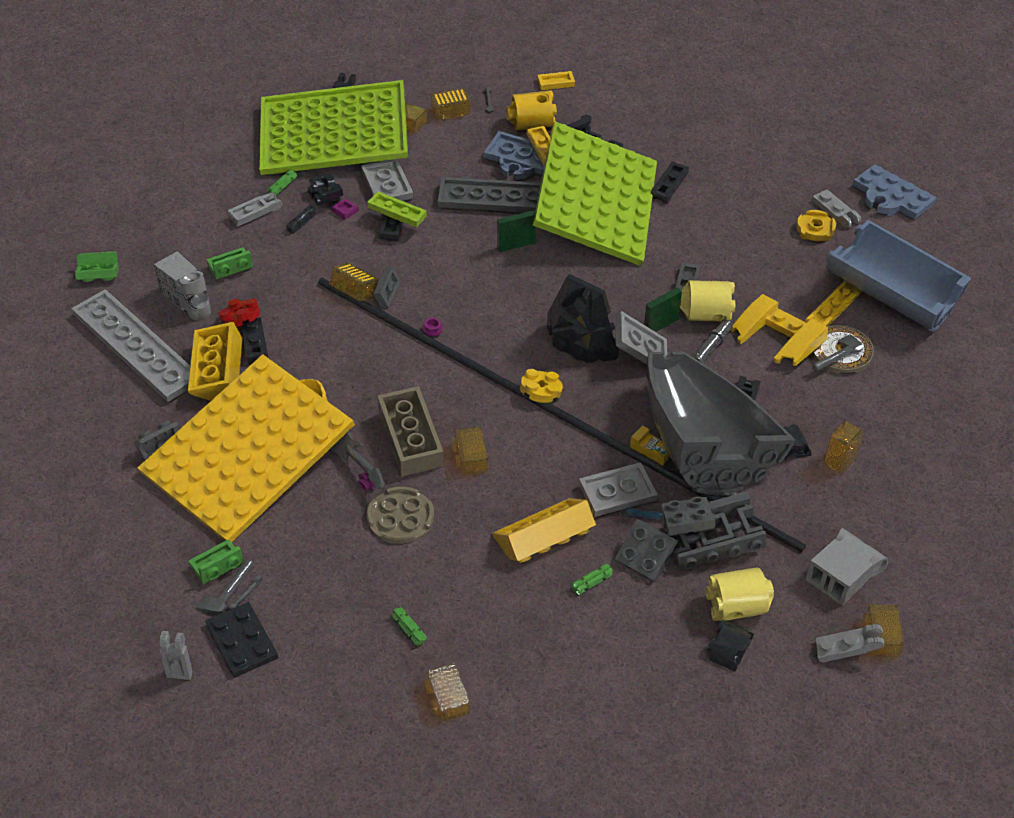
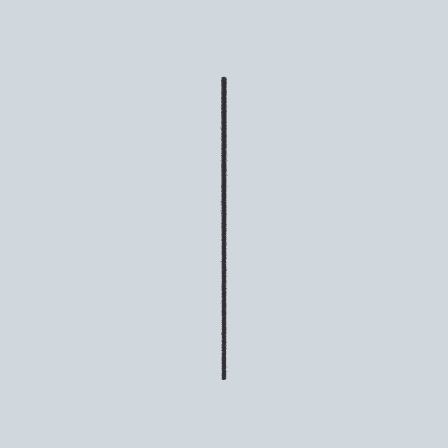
(771, 530)

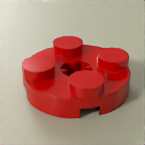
(240, 311)

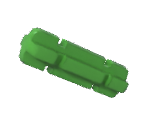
(284, 181)
(592, 579)
(409, 626)

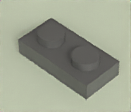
(386, 287)

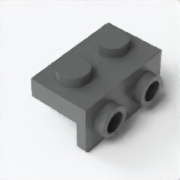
(150, 442)

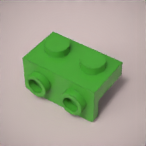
(230, 263)
(97, 265)
(216, 561)

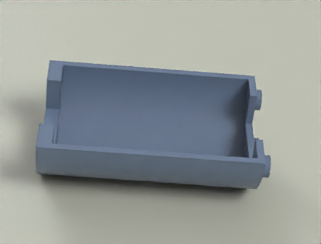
(899, 275)

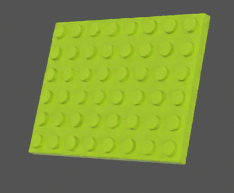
(333, 127)
(596, 193)

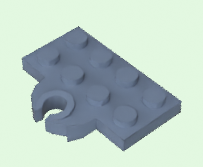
(514, 155)
(892, 193)

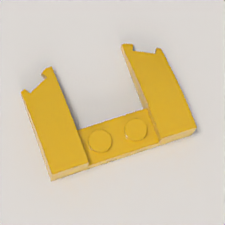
(803, 336)

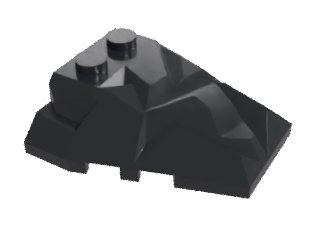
(581, 322)

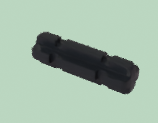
(301, 219)

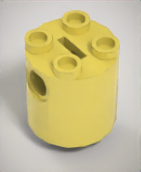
(708, 300)
(739, 594)

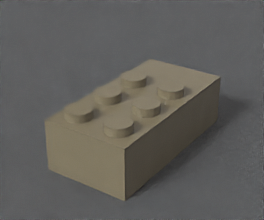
(410, 431)

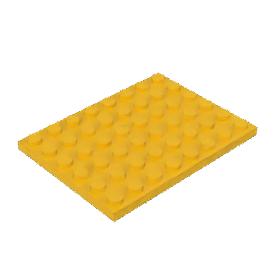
(246, 448)

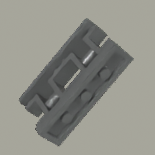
(723, 546)

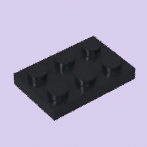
(241, 639)

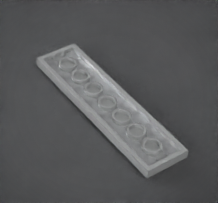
(135, 344)

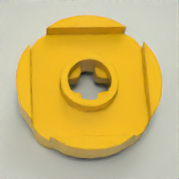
(822, 232)
(550, 385)

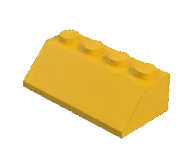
(214, 360)
(545, 529)

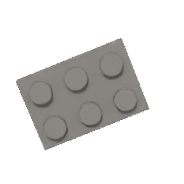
(388, 179)
(638, 338)
(617, 489)

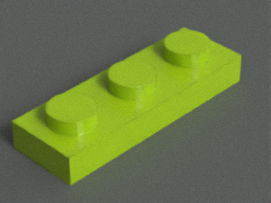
(397, 209)

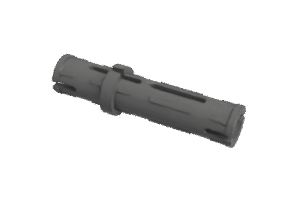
(715, 338)

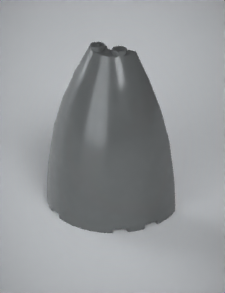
(711, 425)

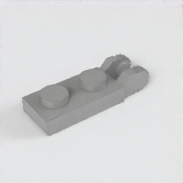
(254, 208)
(836, 208)
(849, 643)
(175, 656)

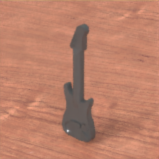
(347, 447)

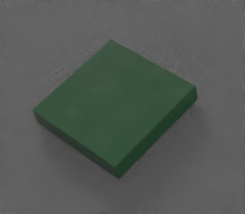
(516, 231)
(663, 310)

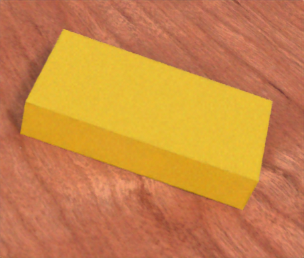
(556, 80)

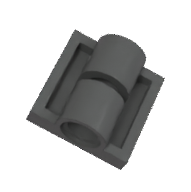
(687, 516)
(647, 550)

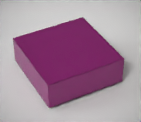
(345, 209)

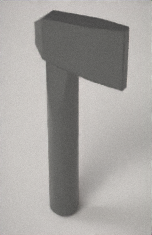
(851, 345)
(217, 606)

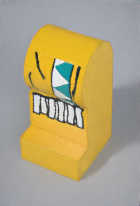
(649, 445)

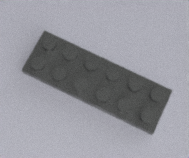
(488, 194)

